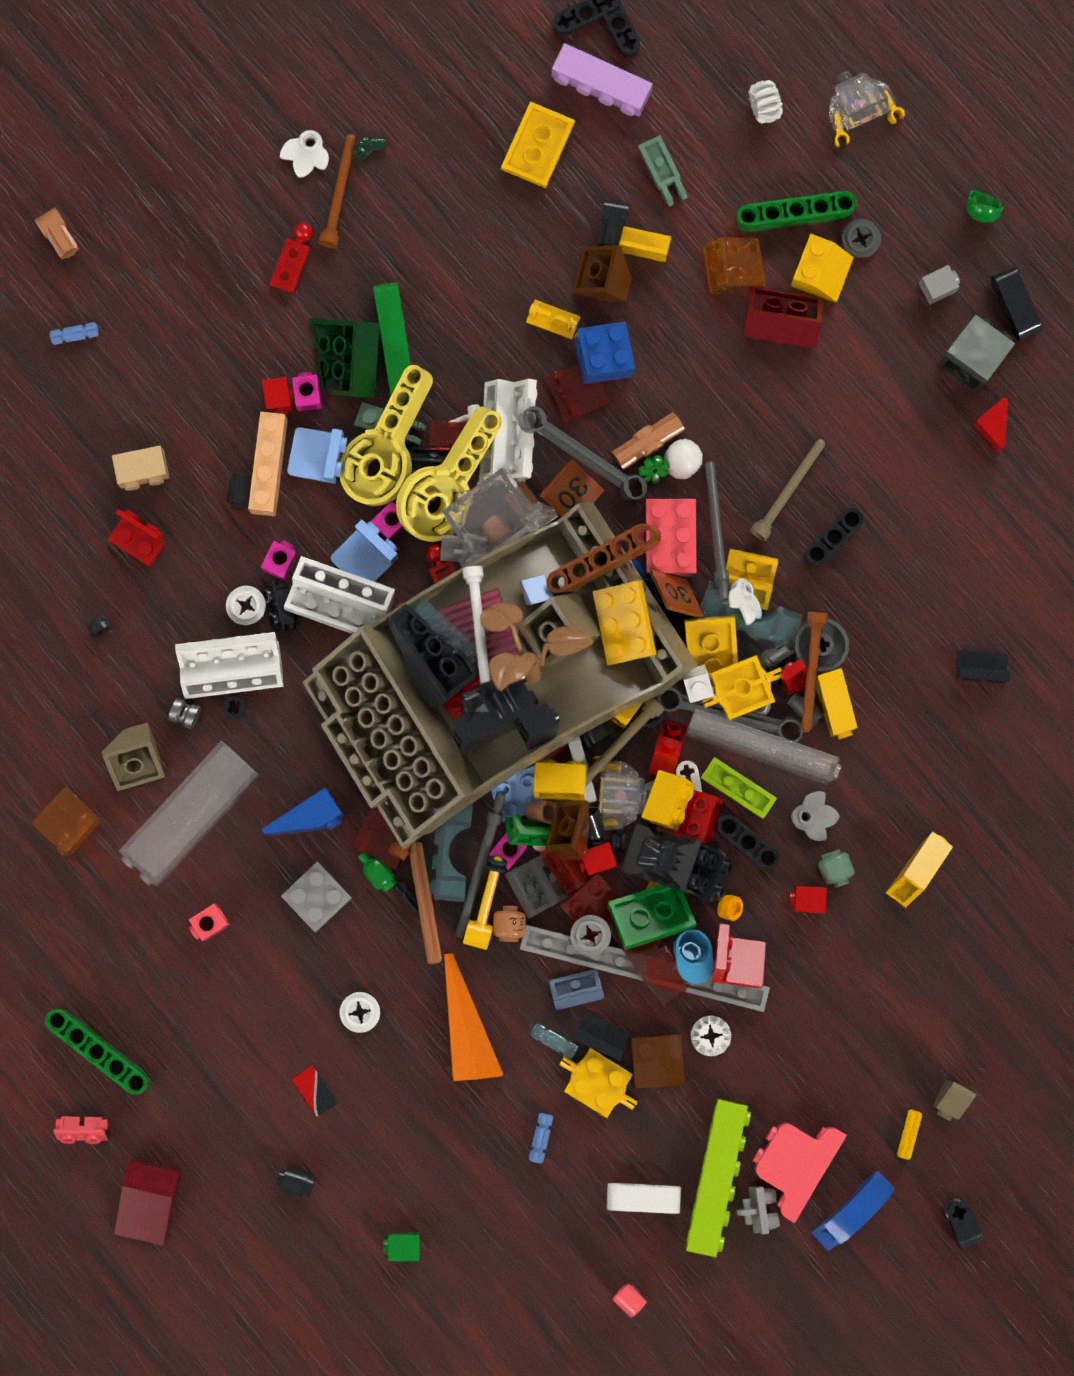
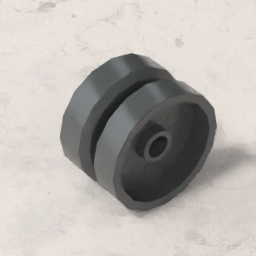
(832, 638)

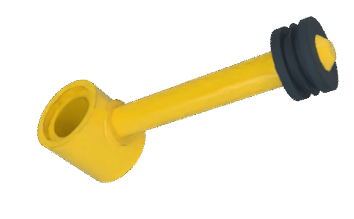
(478, 931)

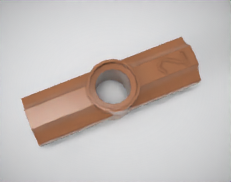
(648, 441)

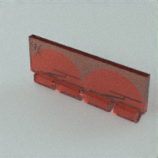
(654, 967)

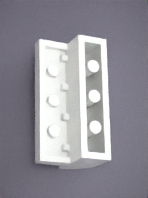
(511, 445)
(337, 597)
(229, 665)

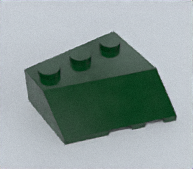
(346, 356)

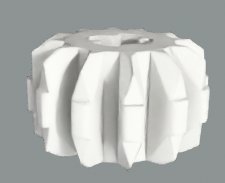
(765, 101)

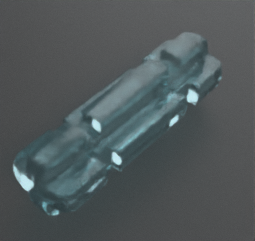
(554, 1041)

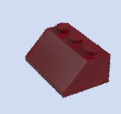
(783, 317)

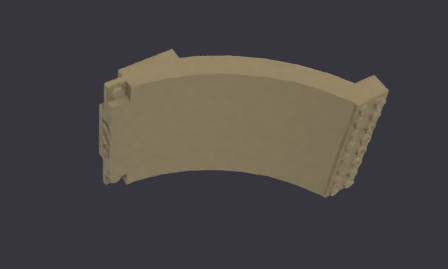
(405, 749)

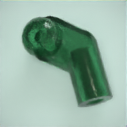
(367, 145)

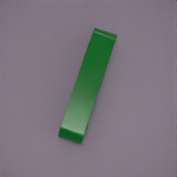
(805, 204)
(392, 332)
(85, 1048)

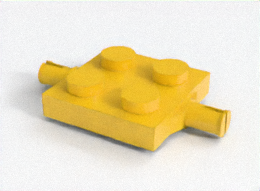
(742, 687)
(598, 1083)

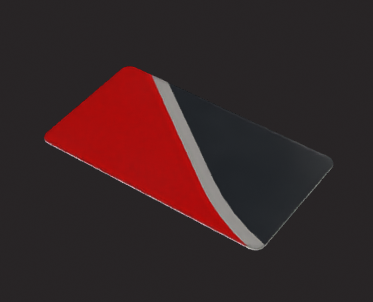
(314, 1090)

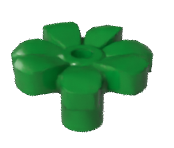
(653, 469)

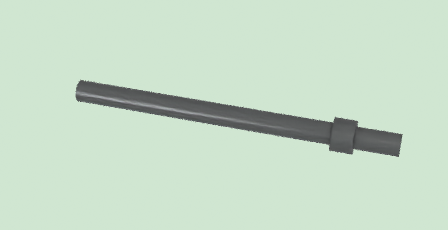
(721, 575)
(494, 818)

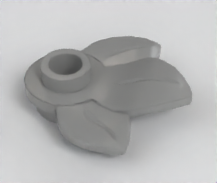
(819, 816)

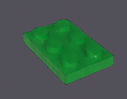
(650, 915)

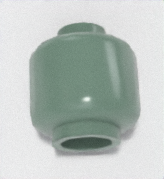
(836, 868)

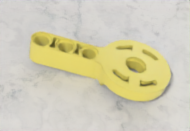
(388, 444)
(445, 479)

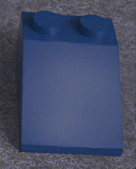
(311, 815)

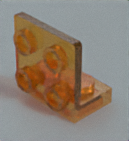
(733, 263)
(66, 822)

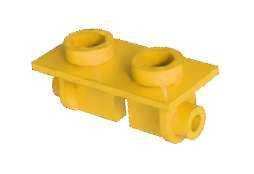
(553, 319)

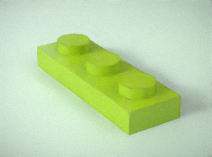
(738, 788)

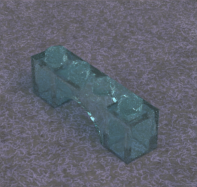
(776, 627)
(449, 883)

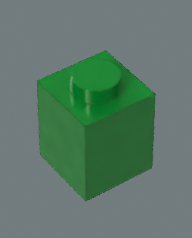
(402, 1246)

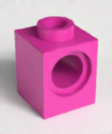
(309, 402)
(386, 530)
(279, 571)
(498, 851)

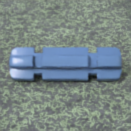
(74, 333)
(541, 1138)

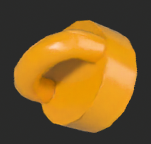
(730, 907)

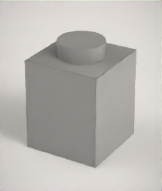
(939, 284)

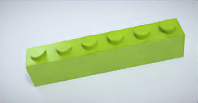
(716, 1178)

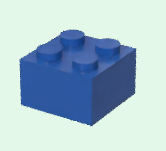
(604, 352)

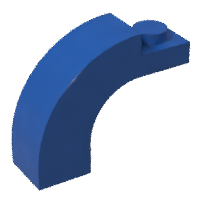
(854, 1212)

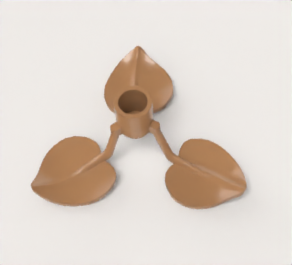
(509, 668)

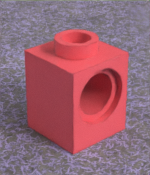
(218, 917)

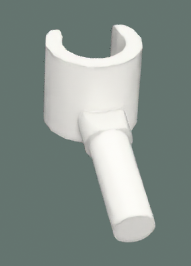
(465, 418)

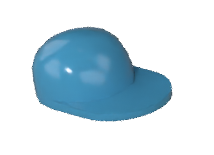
(693, 956)

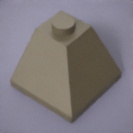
(133, 758)

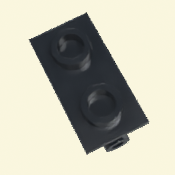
(276, 597)

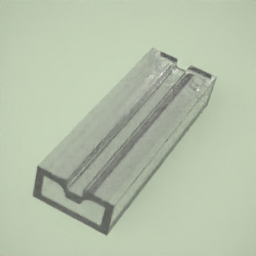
(763, 747)
(188, 814)

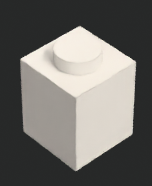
(698, 684)

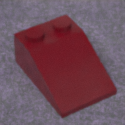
(147, 1201)

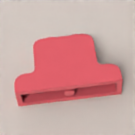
(796, 1163)

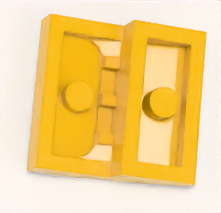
(756, 569)

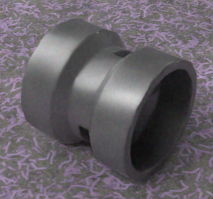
(184, 713)

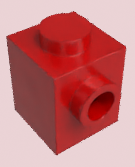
(278, 395)
(597, 859)
(808, 899)

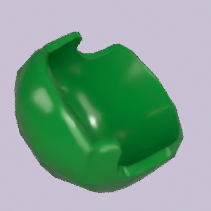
(983, 207)

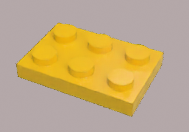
(538, 144)
(624, 622)
(712, 642)

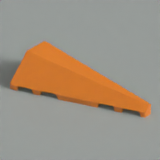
(470, 1045)

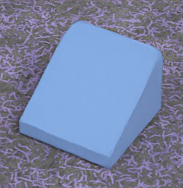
(535, 590)

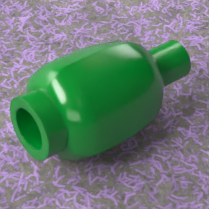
(377, 872)

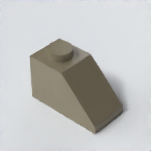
(953, 1100)

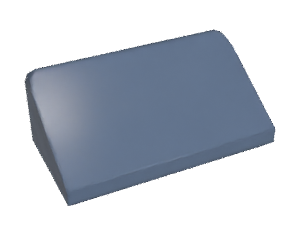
(576, 989)

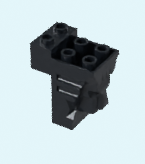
(495, 713)
(678, 864)

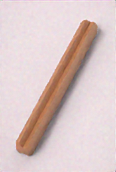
(425, 903)

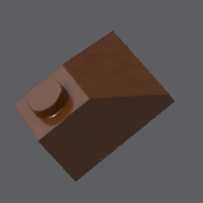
(603, 274)
(569, 830)
(657, 1061)

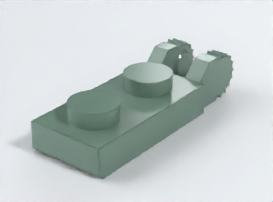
(662, 168)
(369, 416)

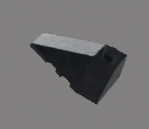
(432, 662)

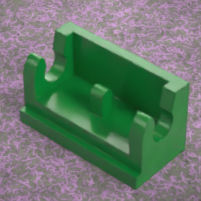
(526, 832)

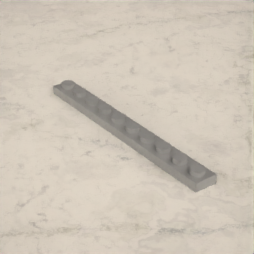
(616, 962)

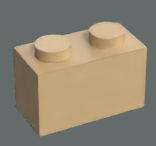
(140, 468)

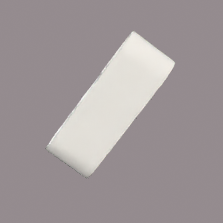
(643, 1198)

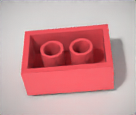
(677, 547)

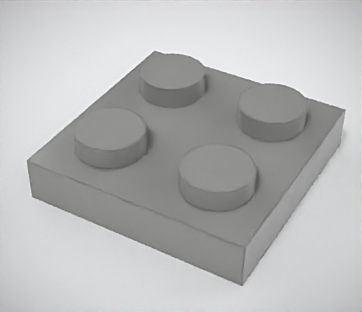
(316, 897)

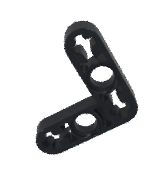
(608, 15)

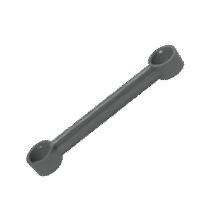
(582, 454)
(749, 719)

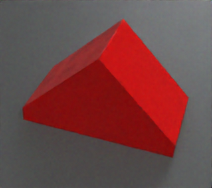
(993, 425)

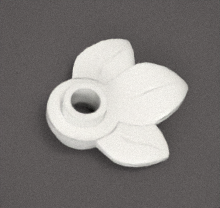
(305, 157)
(742, 597)

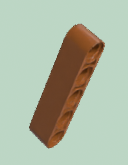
(614, 554)

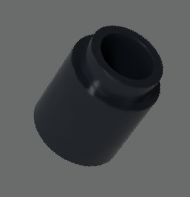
(239, 491)
(295, 1182)

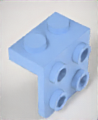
(317, 454)
(365, 553)
(518, 792)

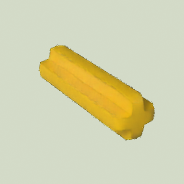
(909, 1134)

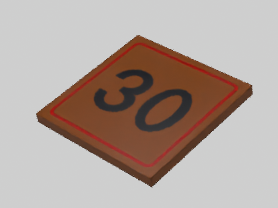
(571, 487)
(676, 594)

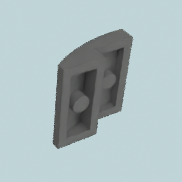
(536, 886)

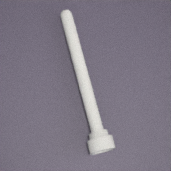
(473, 577)

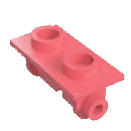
(69, 1129)

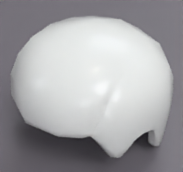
(684, 458)

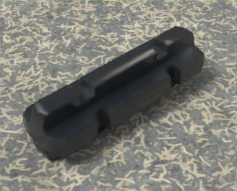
(408, 896)

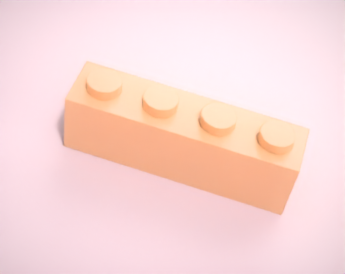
(268, 464)

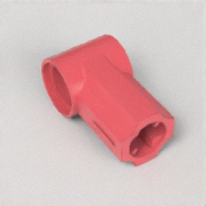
(629, 1300)

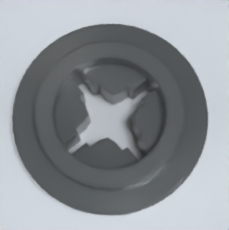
(865, 228)

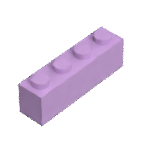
(601, 80)

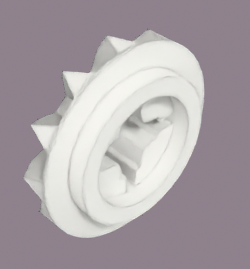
(243, 594)
(350, 1004)
(703, 1045)

